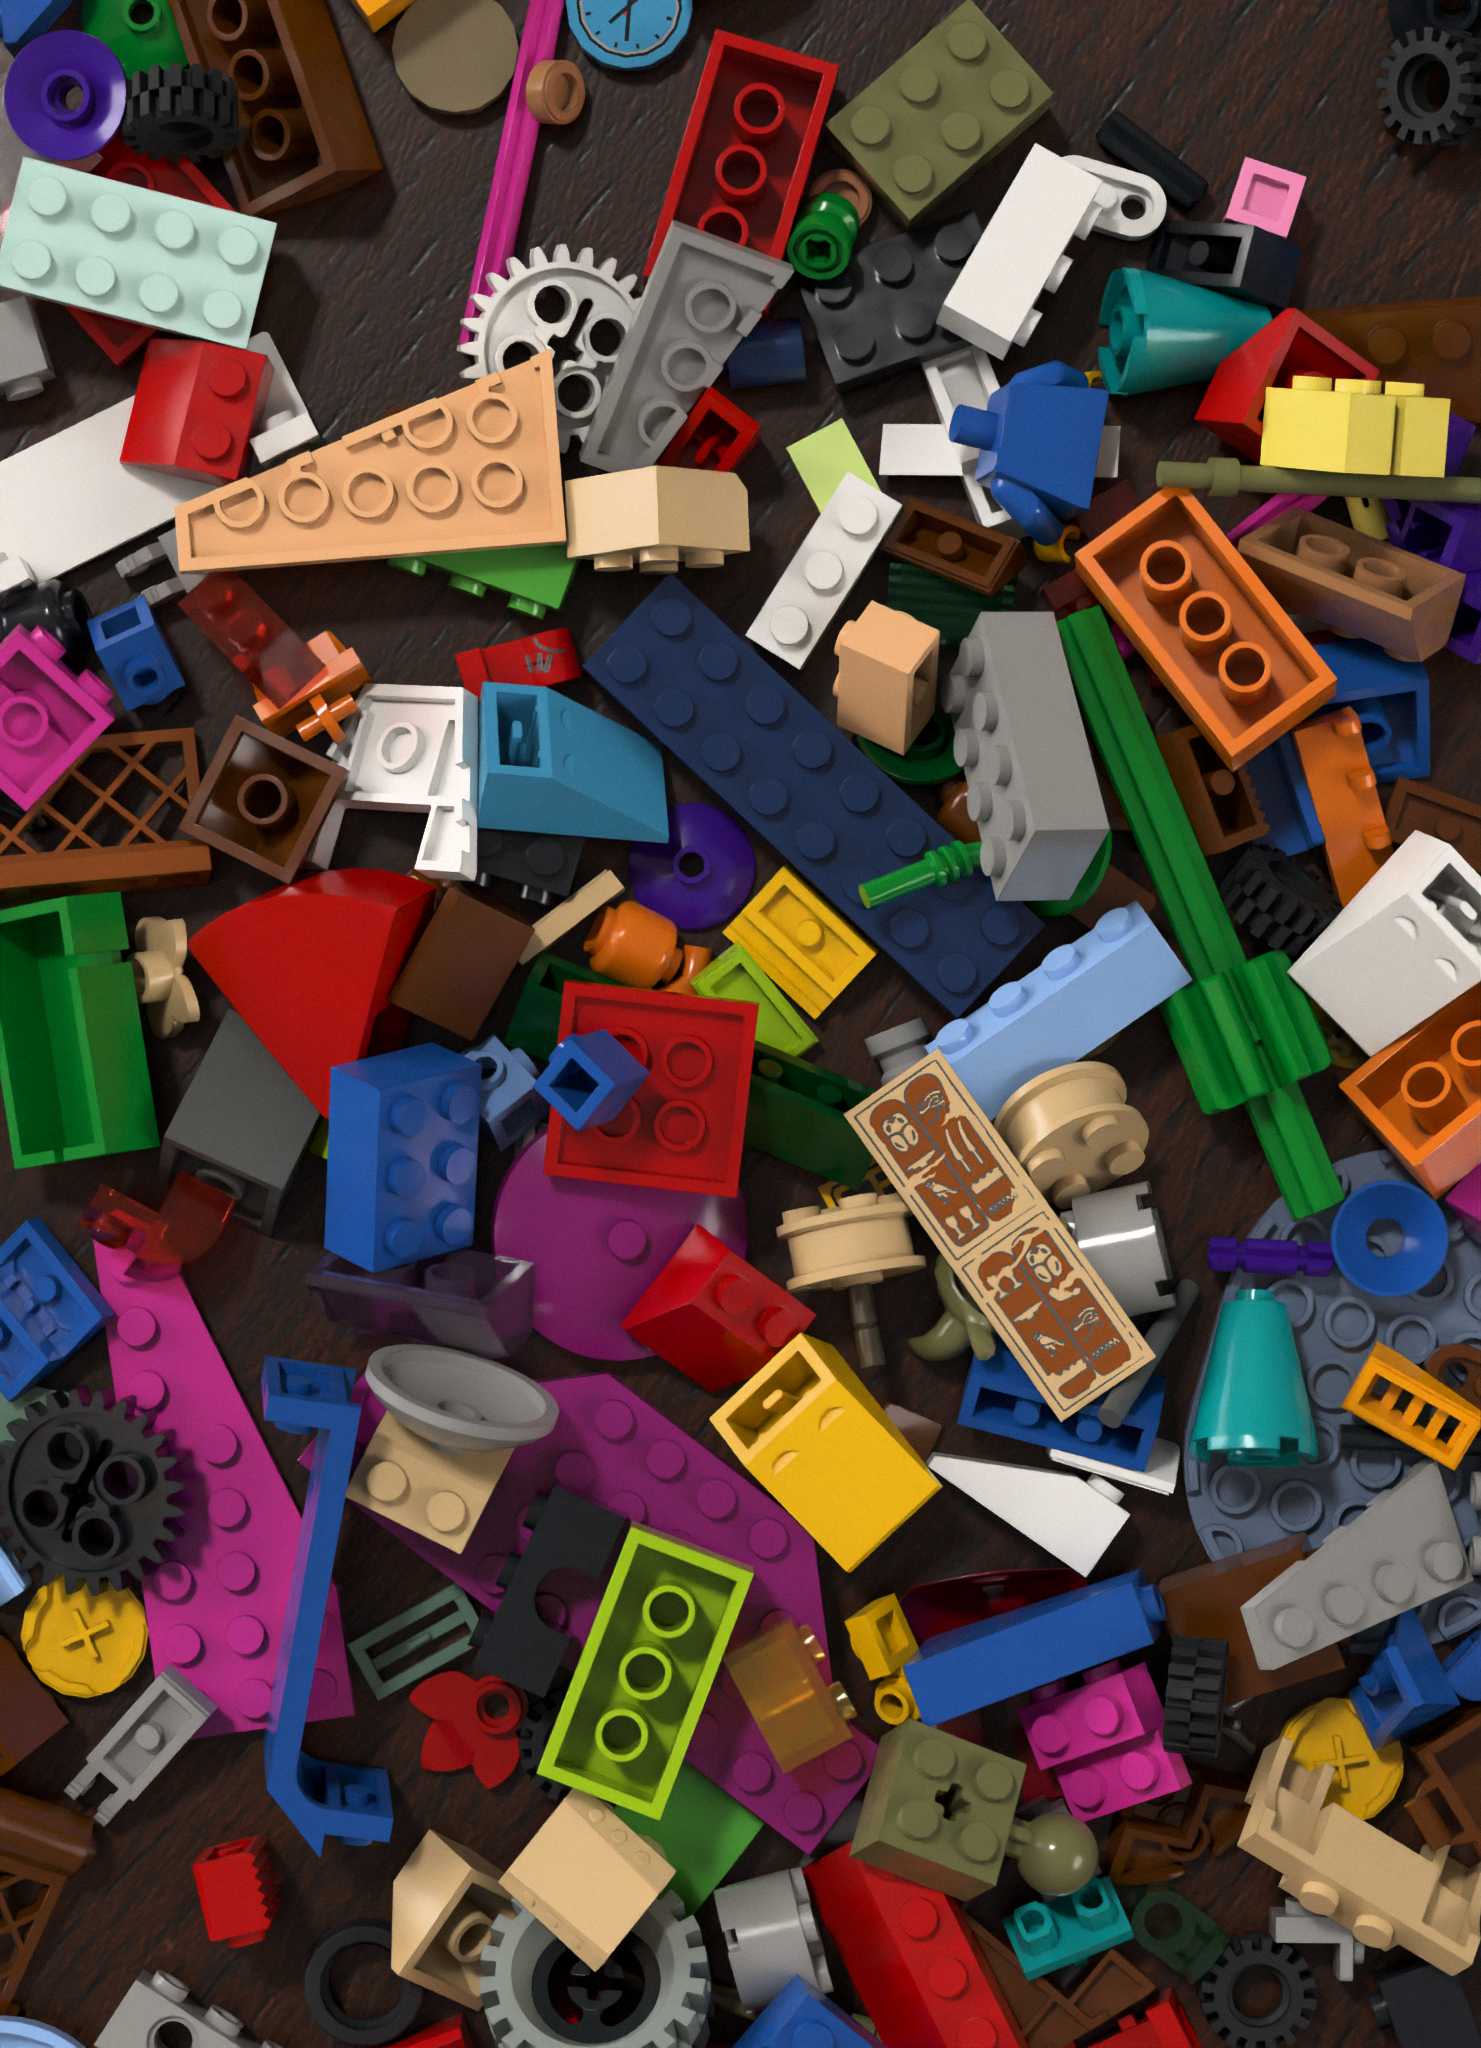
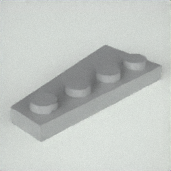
(684, 329)
(1364, 1573)

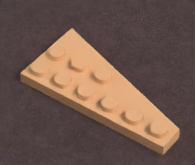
(422, 482)

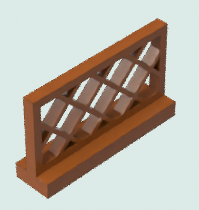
(109, 868)

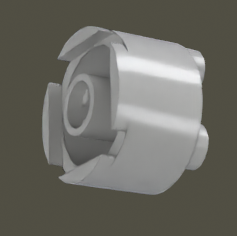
(1124, 1246)
(771, 1936)

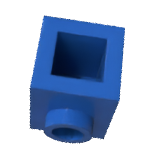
(136, 653)
(590, 1078)

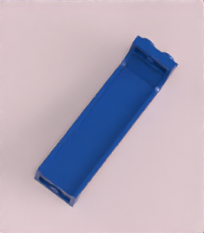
(315, 1793)

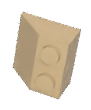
(425, 1487)

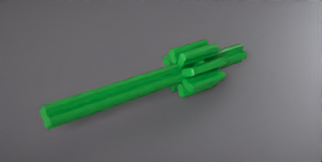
(1241, 1022)

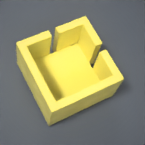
(1355, 428)

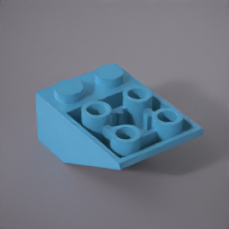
(565, 769)

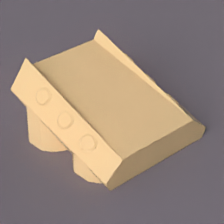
(588, 1876)

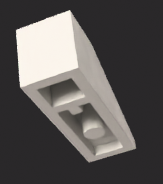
(1047, 1505)

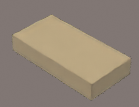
(571, 914)

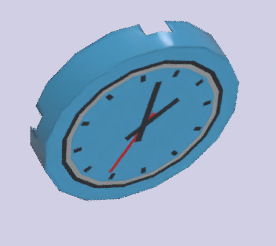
(629, 32)

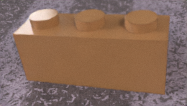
(1355, 583)

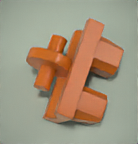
(324, 698)

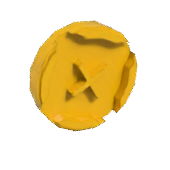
(83, 1640)
(1333, 1734)

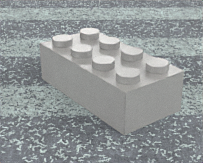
(1024, 756)

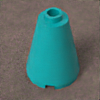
(1169, 331)
(1254, 1389)

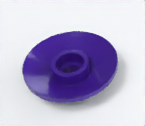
(39, 87)
(702, 899)

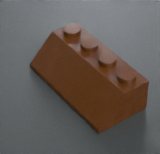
(295, 98)

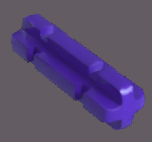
(1269, 1256)

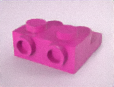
(44, 713)
(1103, 1739)

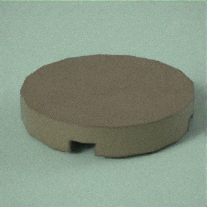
(455, 54)

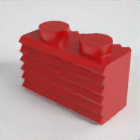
(237, 1890)

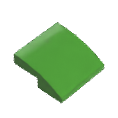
(700, 1834)

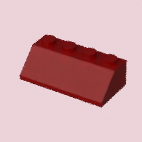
(910, 1958)

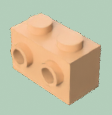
(886, 676)

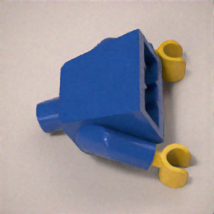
(1039, 449)

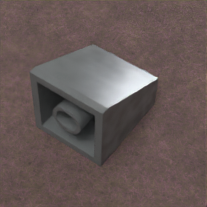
(241, 1127)

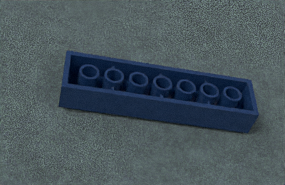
(805, 791)

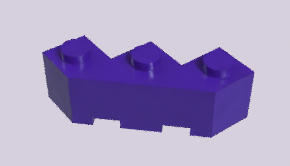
(1449, 536)

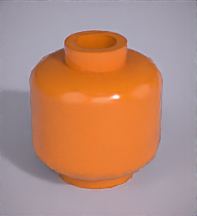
(633, 945)

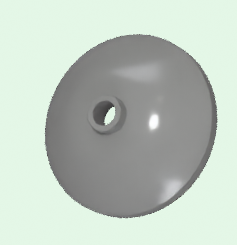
(460, 1398)

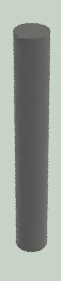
(1158, 1339)

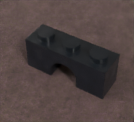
(519, 1639)

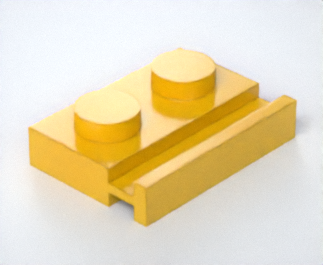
(801, 940)

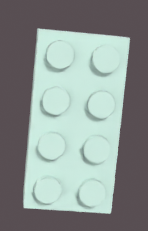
(134, 254)

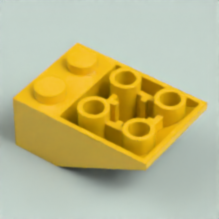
(826, 1450)

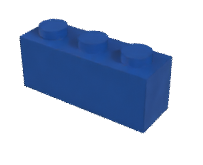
(1007, 1403)

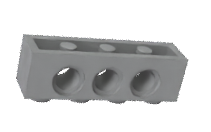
(161, 2000)

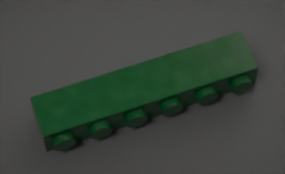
(791, 1104)

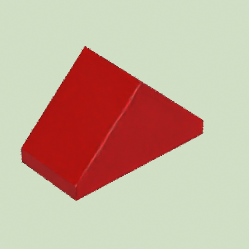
(713, 436)

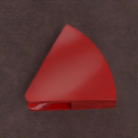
(317, 967)

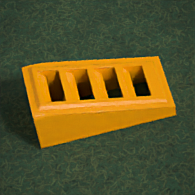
(1408, 1376)

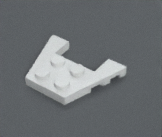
(412, 754)

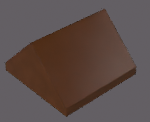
(263, 800)
(462, 961)

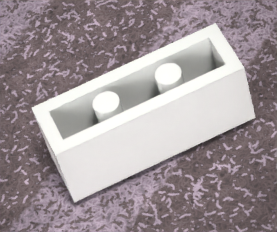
(1022, 253)
(824, 570)

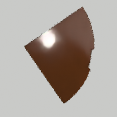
(1161, 1833)

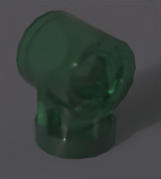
(1193, 1940)

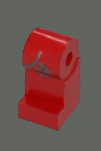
(536, 660)

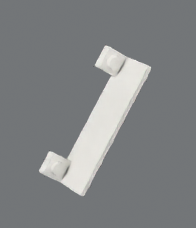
(77, 501)

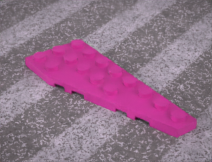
(227, 1586)

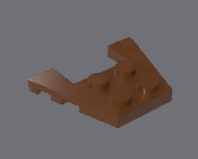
(1043, 2010)

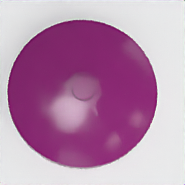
(598, 1247)

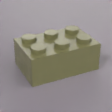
(938, 115)

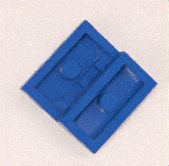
(44, 1308)

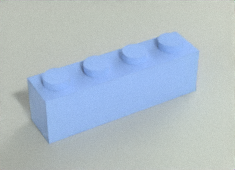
(1062, 1007)

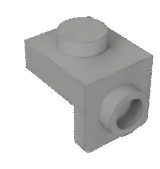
(1300, 1925)

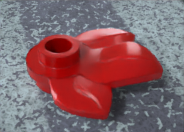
(464, 1729)

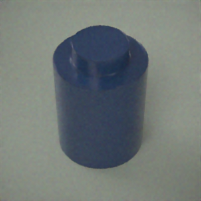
(767, 355)

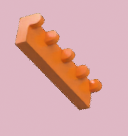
(1343, 799)

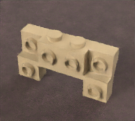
(1358, 1872)

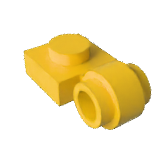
(884, 1645)

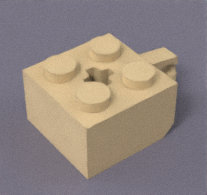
(656, 519)

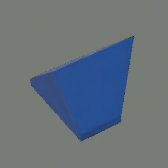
(1402, 1684)

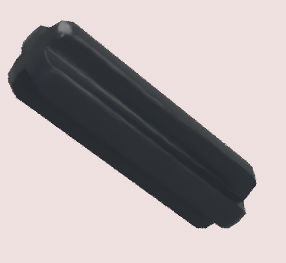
(1152, 159)

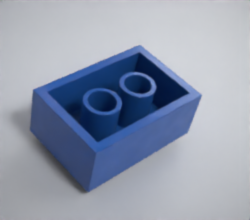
(402, 1156)

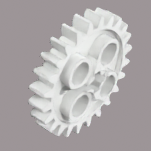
(512, 318)

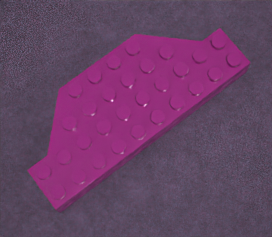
(663, 1476)

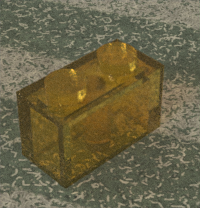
(788, 1692)

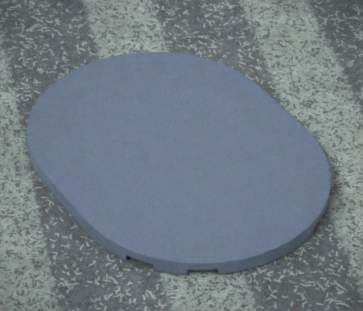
(1333, 1336)

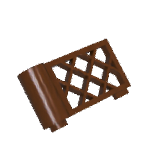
(44, 1846)

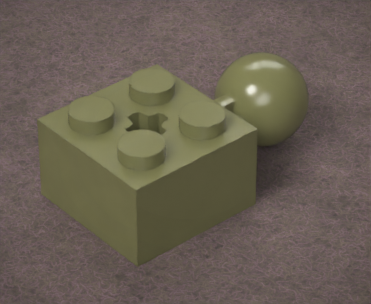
(947, 1818)

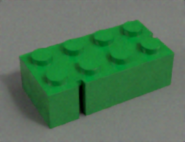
(71, 1033)

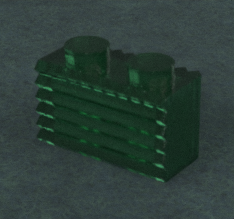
(943, 602)

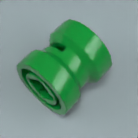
(823, 236)

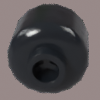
(54, 608)

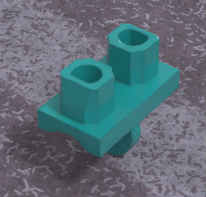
(1067, 1928)

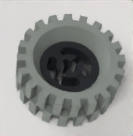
(533, 1963)

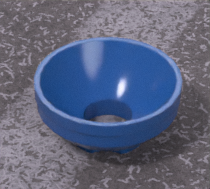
(1422, 1246)

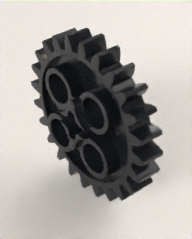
(137, 1517)

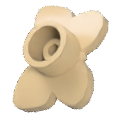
(160, 976)

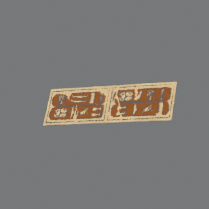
(999, 1235)

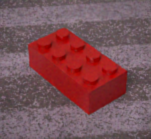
(748, 146)

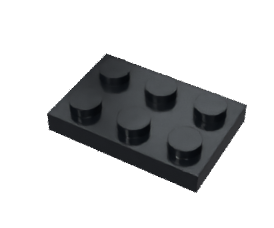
(887, 302)

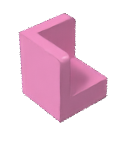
(1265, 197)

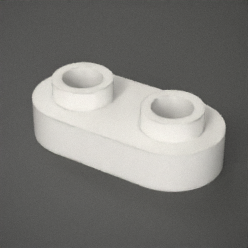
(1118, 187)

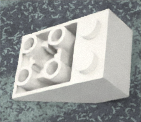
(1398, 945)

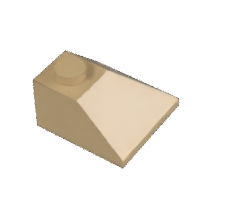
(445, 1916)

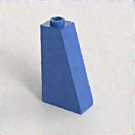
(1033, 1645)

